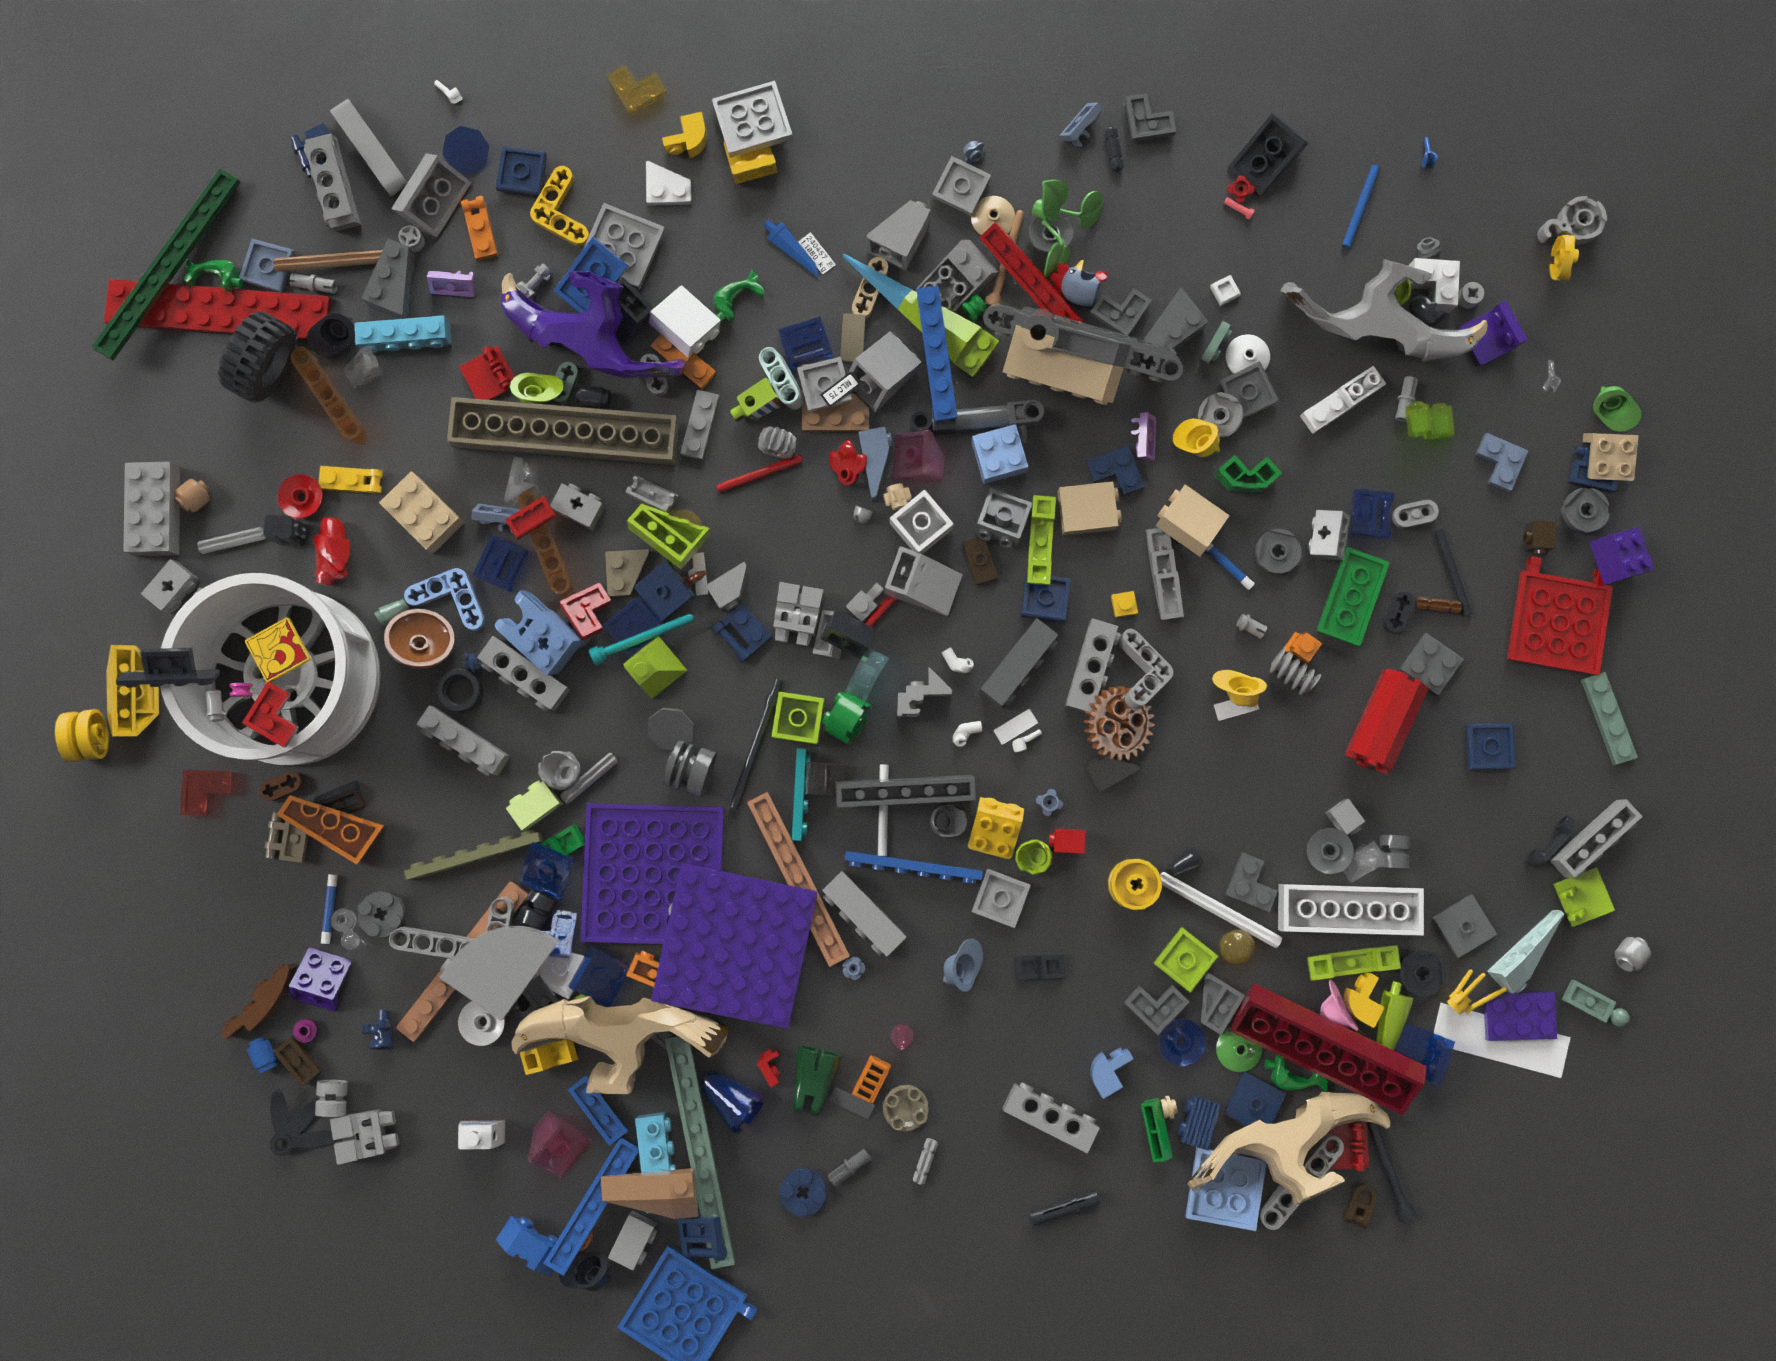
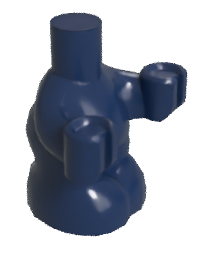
(381, 1032)

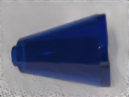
(732, 1100)

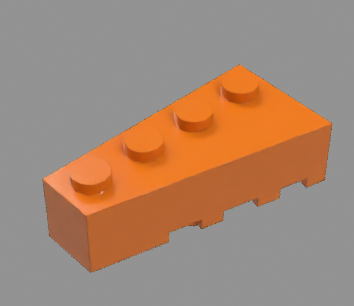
(335, 829)

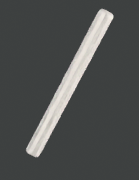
(1220, 910)

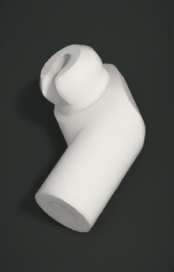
(957, 664)
(964, 731)

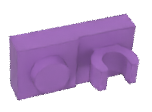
(451, 284)
(1146, 436)

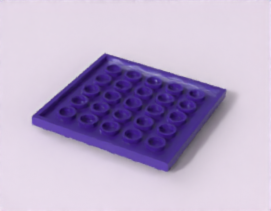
(636, 863)
(734, 946)

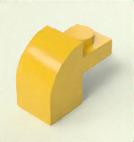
(692, 139)
(1358, 1001)
(548, 1055)

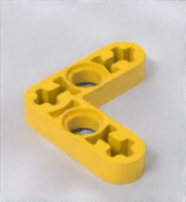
(550, 208)

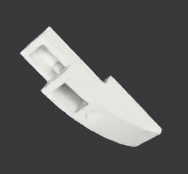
(1343, 399)

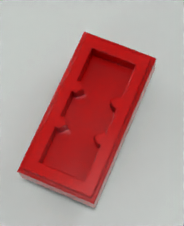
(530, 517)

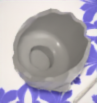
(559, 769)

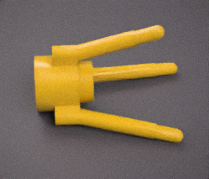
(1459, 999)

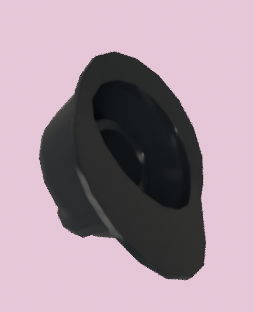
(331, 335)
(587, 1272)

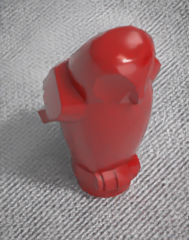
(331, 551)

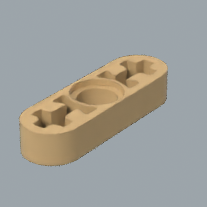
(859, 300)

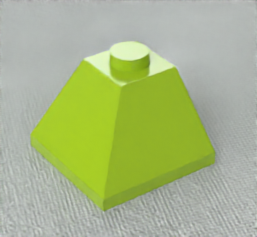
(654, 667)

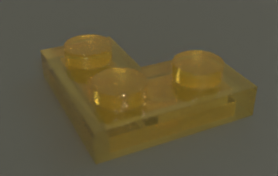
(635, 94)

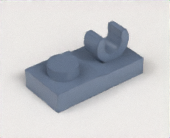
(1085, 117)
(488, 513)

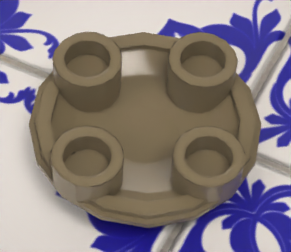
(905, 1108)

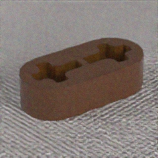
(283, 791)

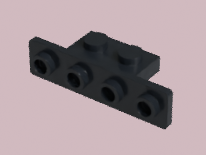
(167, 667)

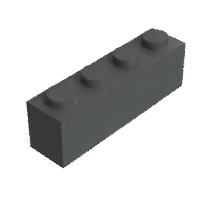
(1018, 663)

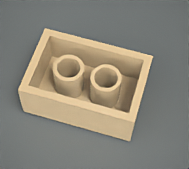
(422, 512)

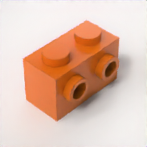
(643, 968)

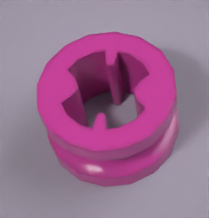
(241, 689)

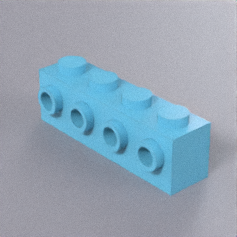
(403, 333)
(654, 1142)

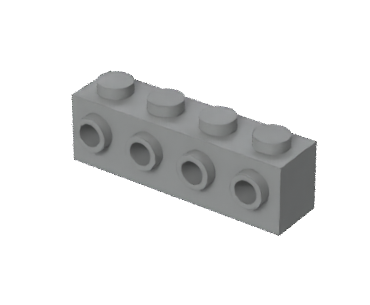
(466, 742)
(1596, 838)

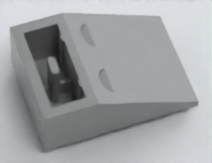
(960, 275)
(922, 581)

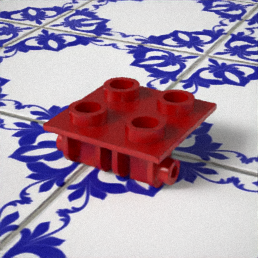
(488, 374)
(1355, 1146)

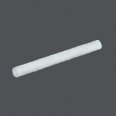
(883, 817)

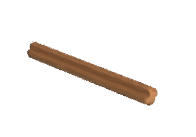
(326, 260)

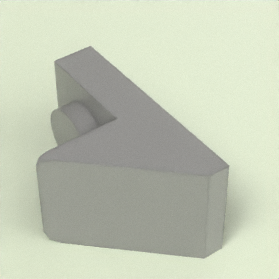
(935, 686)

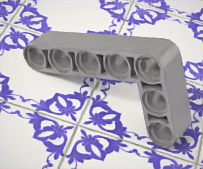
(437, 938)

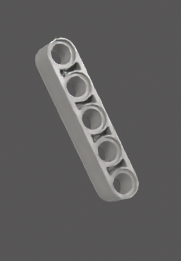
(369, 147)
(1283, 1211)

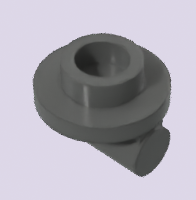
(1428, 247)

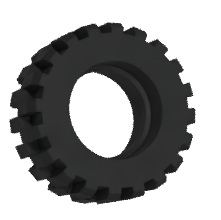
(257, 357)

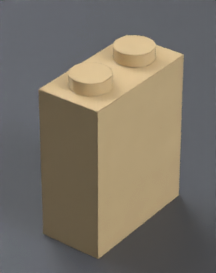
(1088, 508)
(1191, 519)

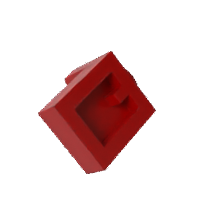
(769, 1070)

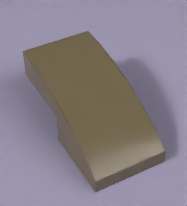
(852, 336)

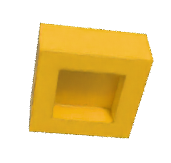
(1124, 604)

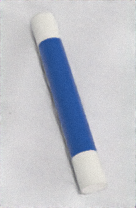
(1229, 566)
(329, 908)

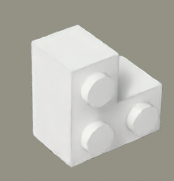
(1442, 285)

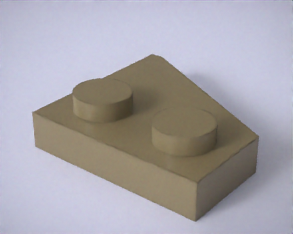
(623, 570)

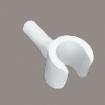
(453, 95)
(1019, 744)

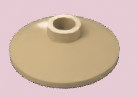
(981, 216)

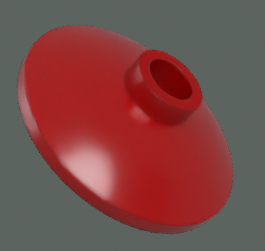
(292, 489)

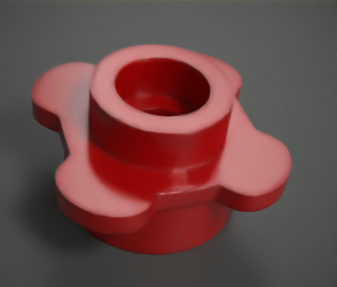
(1247, 189)

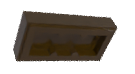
(980, 560)

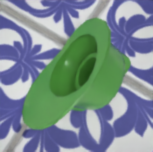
(1617, 409)

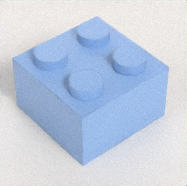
(999, 454)

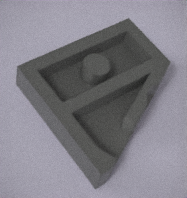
(1218, 1003)

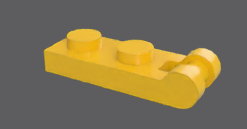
(350, 479)

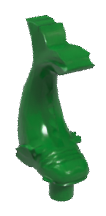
(223, 268)
(724, 296)
(1285, 1080)

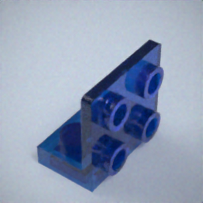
(1426, 1049)

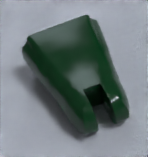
(814, 1076)

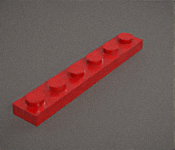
(1026, 273)

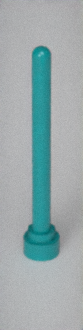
(600, 654)

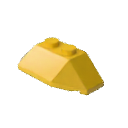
(128, 708)

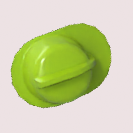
(536, 388)

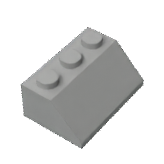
(431, 195)

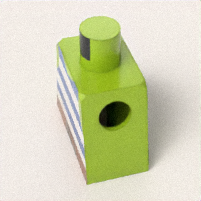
(765, 401)

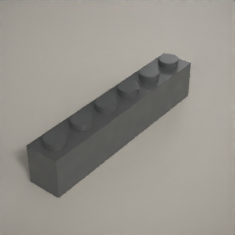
(905, 791)

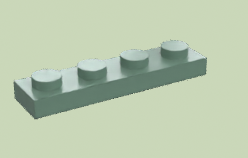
(1609, 718)

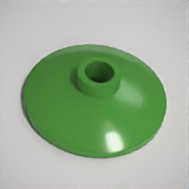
(1229, 1057)

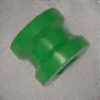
(974, 308)

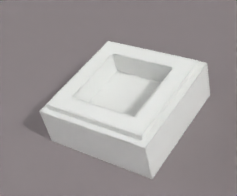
(1225, 290)

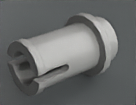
(1250, 625)
(214, 706)

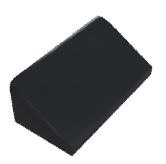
(344, 798)

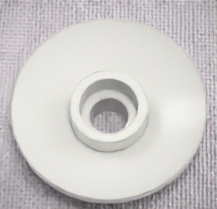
(1236, 353)
(473, 1031)

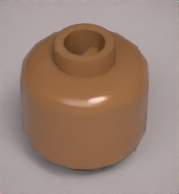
(192, 495)

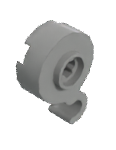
(1568, 223)

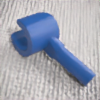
(1429, 157)

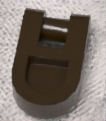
(1362, 1197)

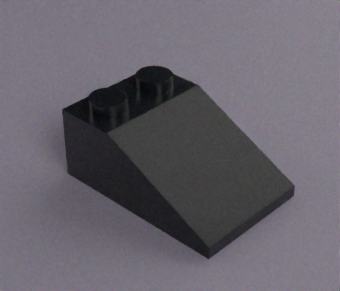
(1268, 153)

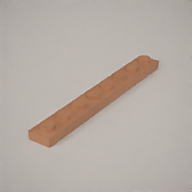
(797, 875)
(438, 990)

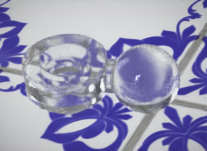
(350, 939)

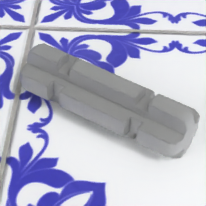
(925, 1161)

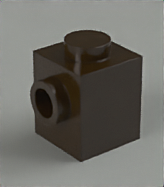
(1540, 537)

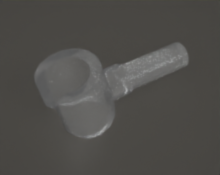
(1552, 380)

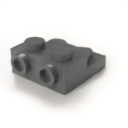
(1002, 518)

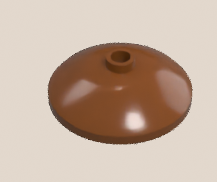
(422, 629)

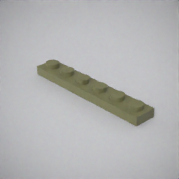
(465, 857)

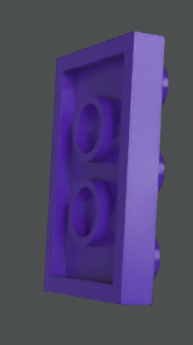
(1520, 1016)

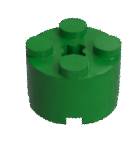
(847, 717)

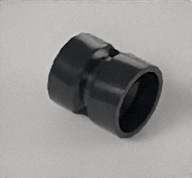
(537, 909)

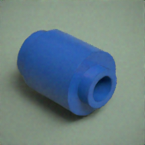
(261, 1055)

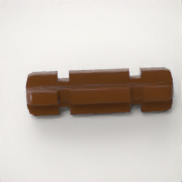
(1438, 605)

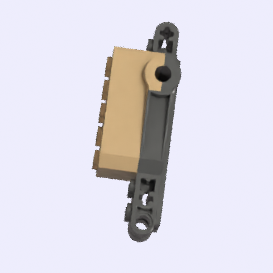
(1075, 354)

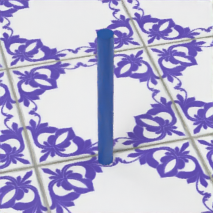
(1361, 206)

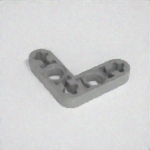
(1152, 673)

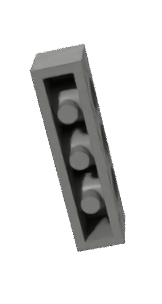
(1096, 631)
(491, 657)
(1081, 1138)

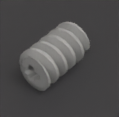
(1294, 672)

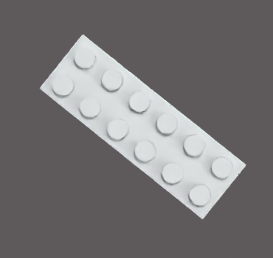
(1350, 909)

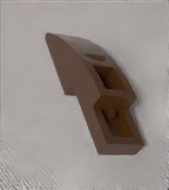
(267, 999)

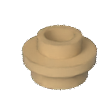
(1169, 1107)

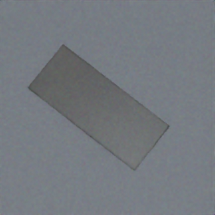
(851, 1103)

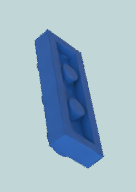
(598, 1111)

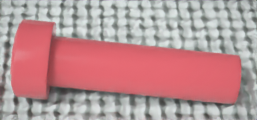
(1238, 207)

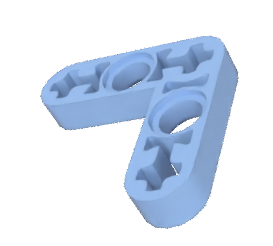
(449, 587)

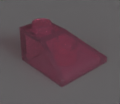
(918, 457)
(556, 1144)

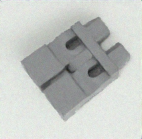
(810, 604)
(358, 1134)

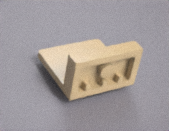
(1612, 456)

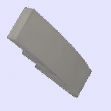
(1164, 574)

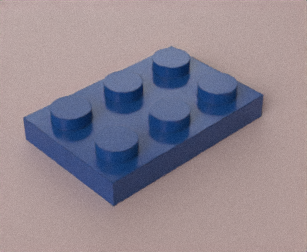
(595, 259)

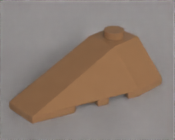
(659, 1192)

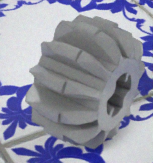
(777, 442)

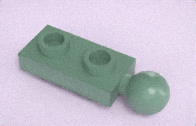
(1595, 1004)

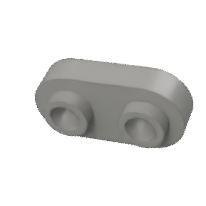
(1414, 514)

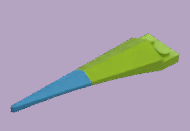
(966, 342)

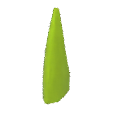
(1393, 1016)

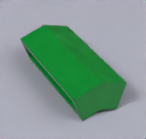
(1160, 1129)

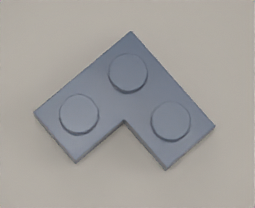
(1507, 457)

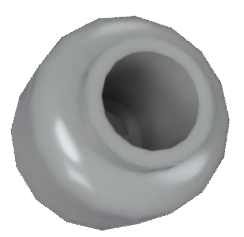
(1632, 954)

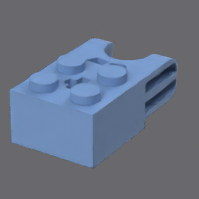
(540, 635)

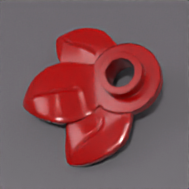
(848, 462)

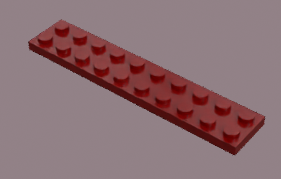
(219, 311)

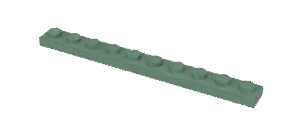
(698, 1139)

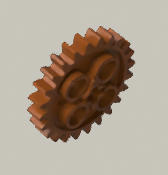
(1109, 741)

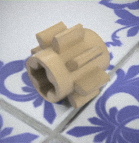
(897, 496)

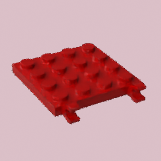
(1559, 621)

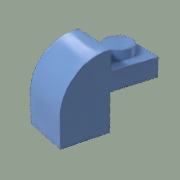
(1103, 1072)

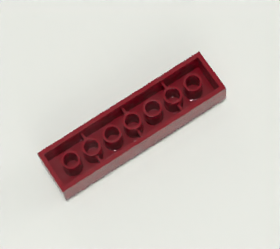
(1328, 1049)

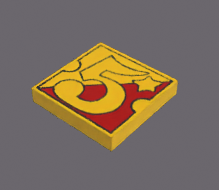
(278, 650)

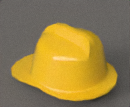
(1197, 437)
(1240, 687)

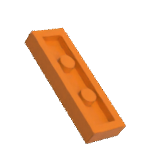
(695, 368)

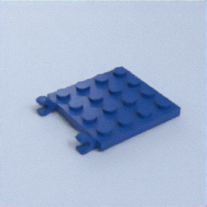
(683, 1309)

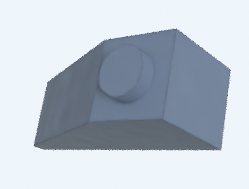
(875, 445)

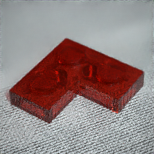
(197, 785)

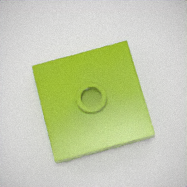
(1185, 959)

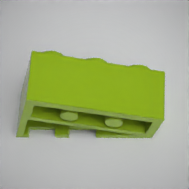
(667, 534)

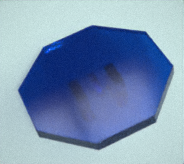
(465, 149)

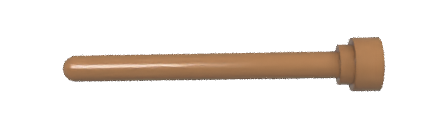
(995, 296)

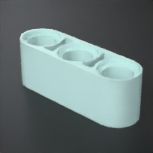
(777, 369)

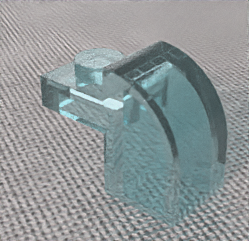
(867, 674)

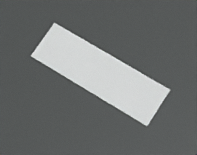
(1469, 1036)

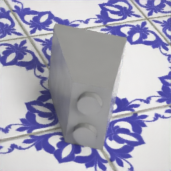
(900, 234)
(883, 370)

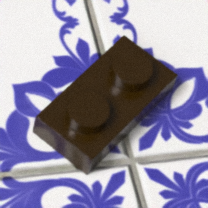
(297, 1061)

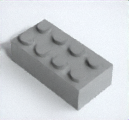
(150, 509)

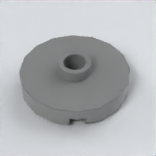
(1229, 405)

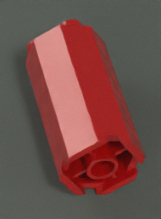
(1386, 721)

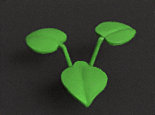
(1048, 209)

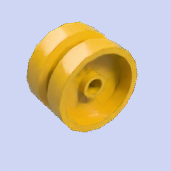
(82, 735)
(1148, 885)

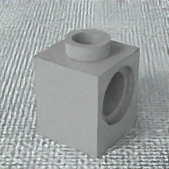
(1345, 817)

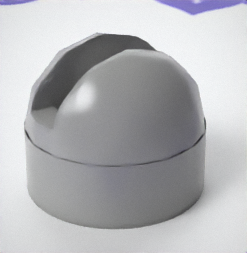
(862, 515)

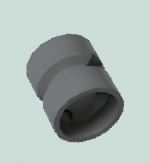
(1395, 850)

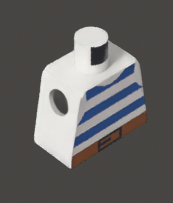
(479, 1134)

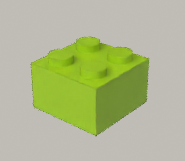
(798, 718)

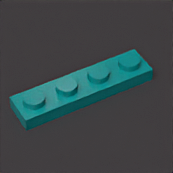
(800, 805)

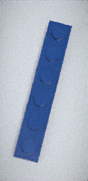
(936, 354)
(922, 868)
(589, 1209)

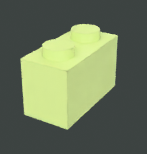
(533, 805)

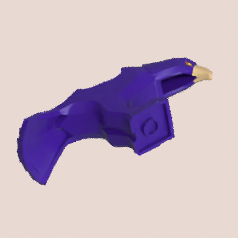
(587, 333)

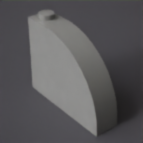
(498, 966)

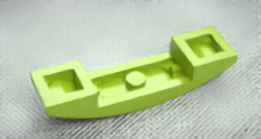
(1041, 540)
(1353, 962)

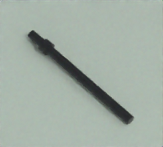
(770, 702)

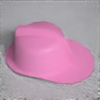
(1335, 1009)

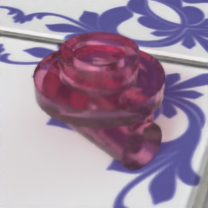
(901, 1036)

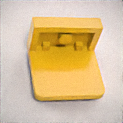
(996, 828)

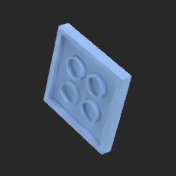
(1232, 1195)

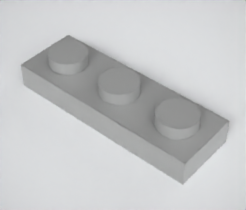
(700, 425)

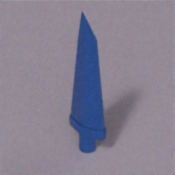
(786, 241)

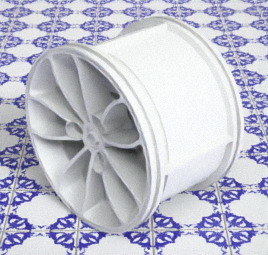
(218, 611)

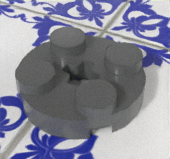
(1598, 510)
(1287, 543)
(369, 908)

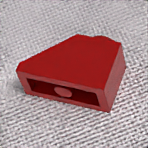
(1067, 841)

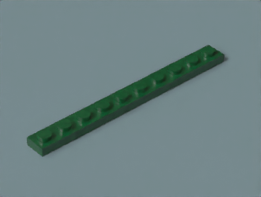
(166, 264)

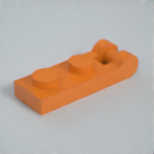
(479, 229)

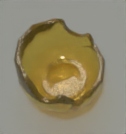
(1237, 946)

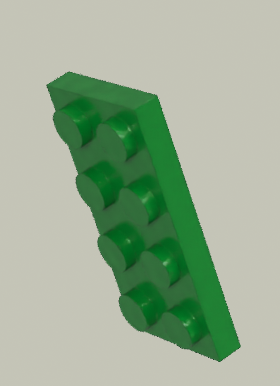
(1352, 597)

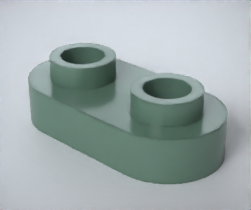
(1212, 350)

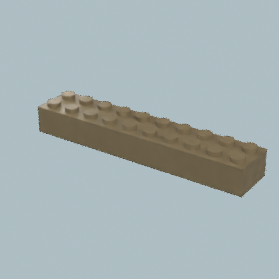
(563, 431)

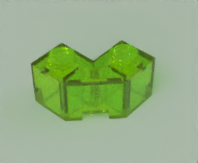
(1429, 422)

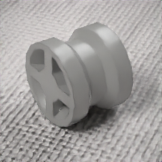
(409, 234)
(1466, 299)

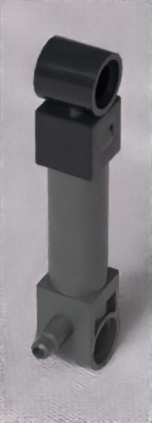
(983, 417)

